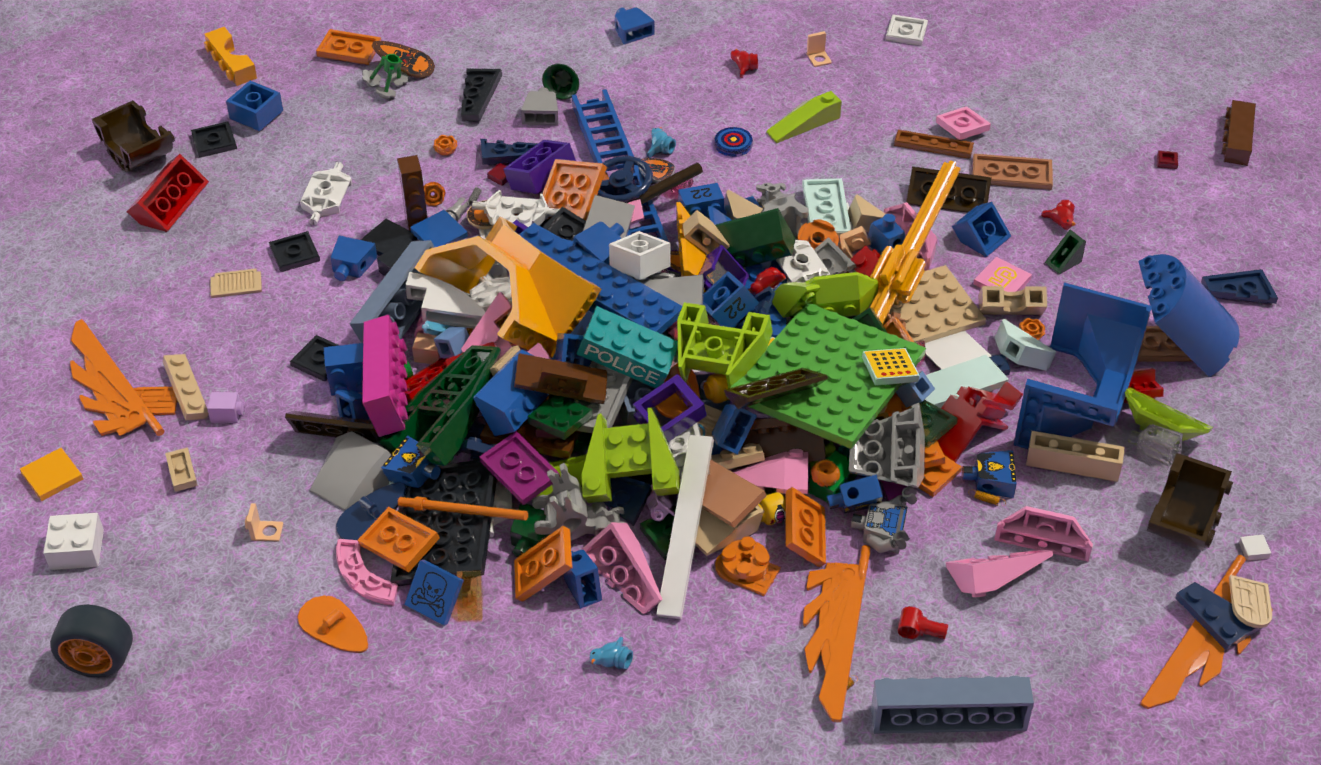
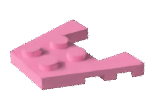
(487, 329)

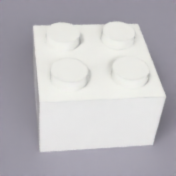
(639, 255)
(73, 541)

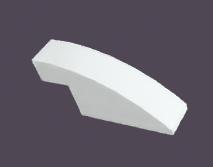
(443, 302)

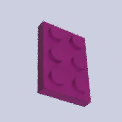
(518, 467)

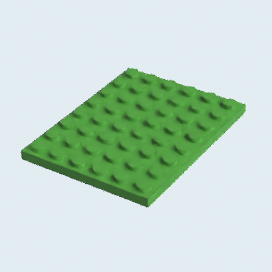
(832, 346)

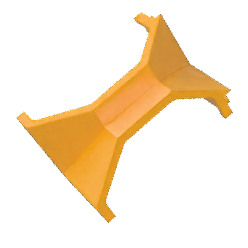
(543, 292)

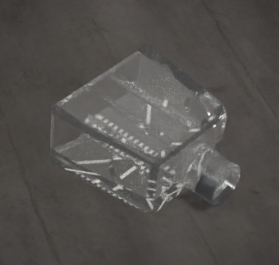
(1157, 447)

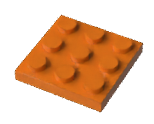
(573, 186)

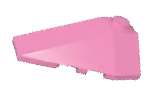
(778, 471)
(624, 565)

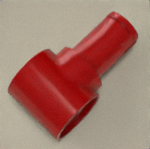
(913, 624)

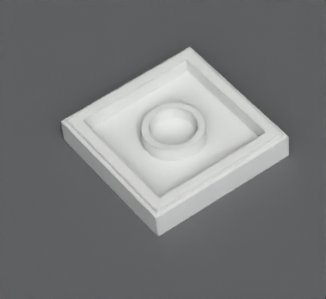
(906, 30)

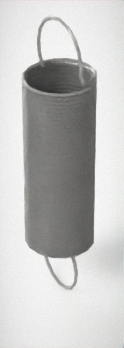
(475, 194)

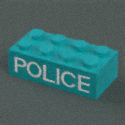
(628, 348)

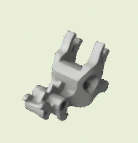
(788, 206)
(569, 508)

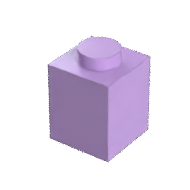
(225, 407)

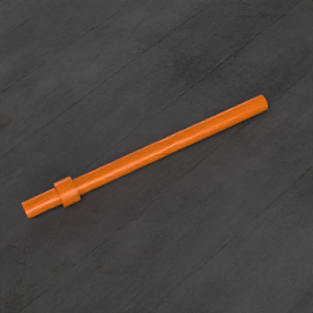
(423, 503)

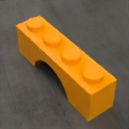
(237, 67)

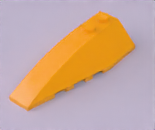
(691, 256)

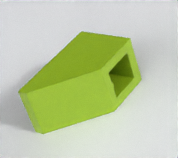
(793, 296)

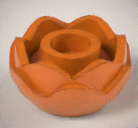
(445, 145)
(438, 197)
(1033, 327)
(825, 473)

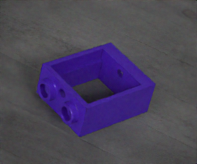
(682, 422)

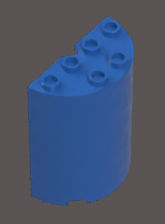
(1189, 313)

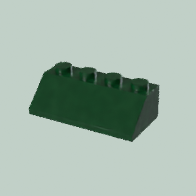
(758, 237)

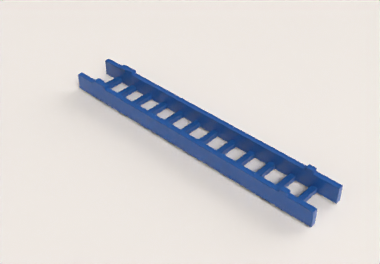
(624, 150)

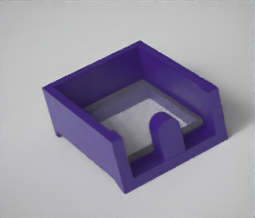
(719, 263)

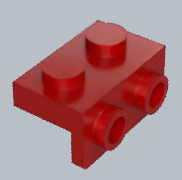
(865, 260)
(1144, 382)

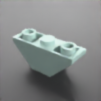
(1023, 347)

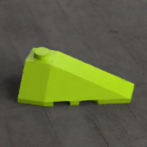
(807, 116)

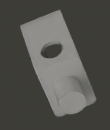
(540, 108)

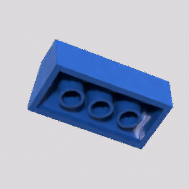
(505, 405)

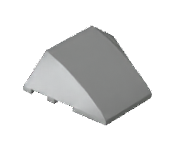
(892, 449)
(351, 471)

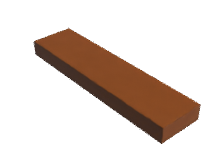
(934, 144)

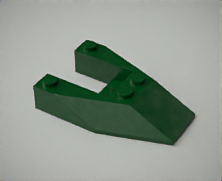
(445, 407)

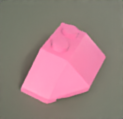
(904, 218)
(1045, 531)

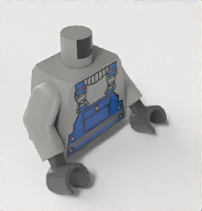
(886, 523)

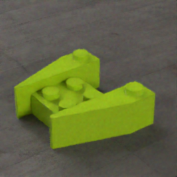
(719, 347)
(625, 453)

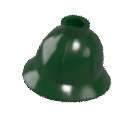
(561, 80)

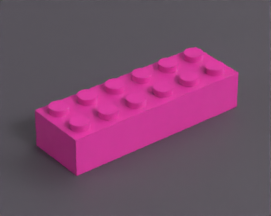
(384, 375)

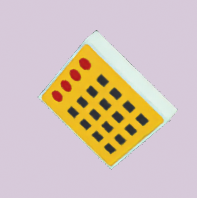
(890, 366)

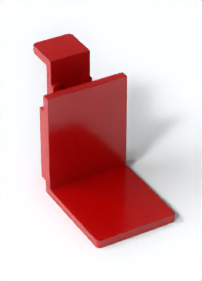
(974, 409)

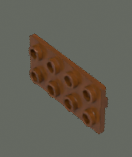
(561, 378)
(779, 437)

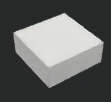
(1254, 547)

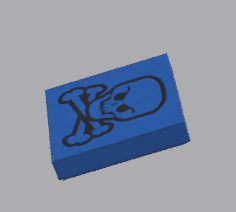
(433, 592)

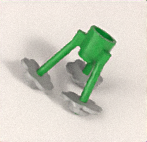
(392, 66)

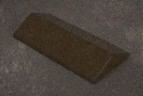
(964, 195)
(774, 387)
(330, 425)

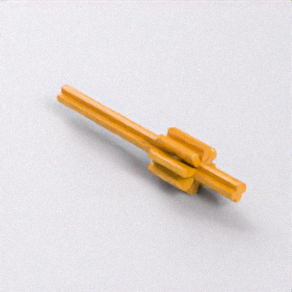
(899, 268)

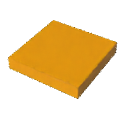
(51, 474)

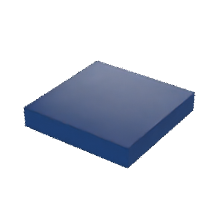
(440, 229)

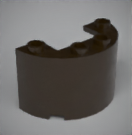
(129, 137)
(1190, 502)

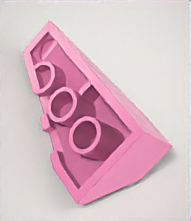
(990, 574)

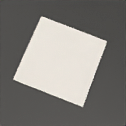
(954, 350)

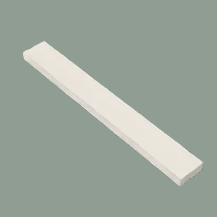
(685, 527)

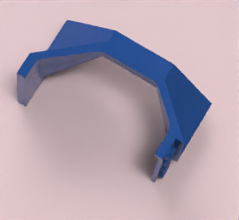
(1106, 339)

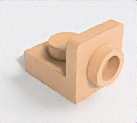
(853, 240)

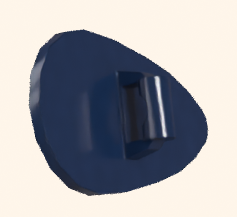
(365, 512)

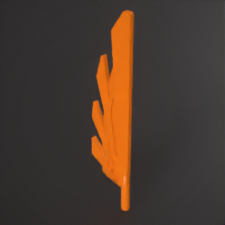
(110, 387)
(838, 623)
(1193, 653)

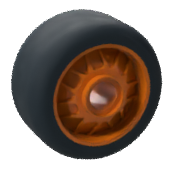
(91, 641)

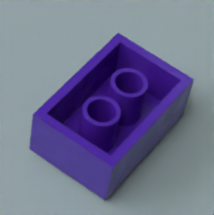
(532, 169)

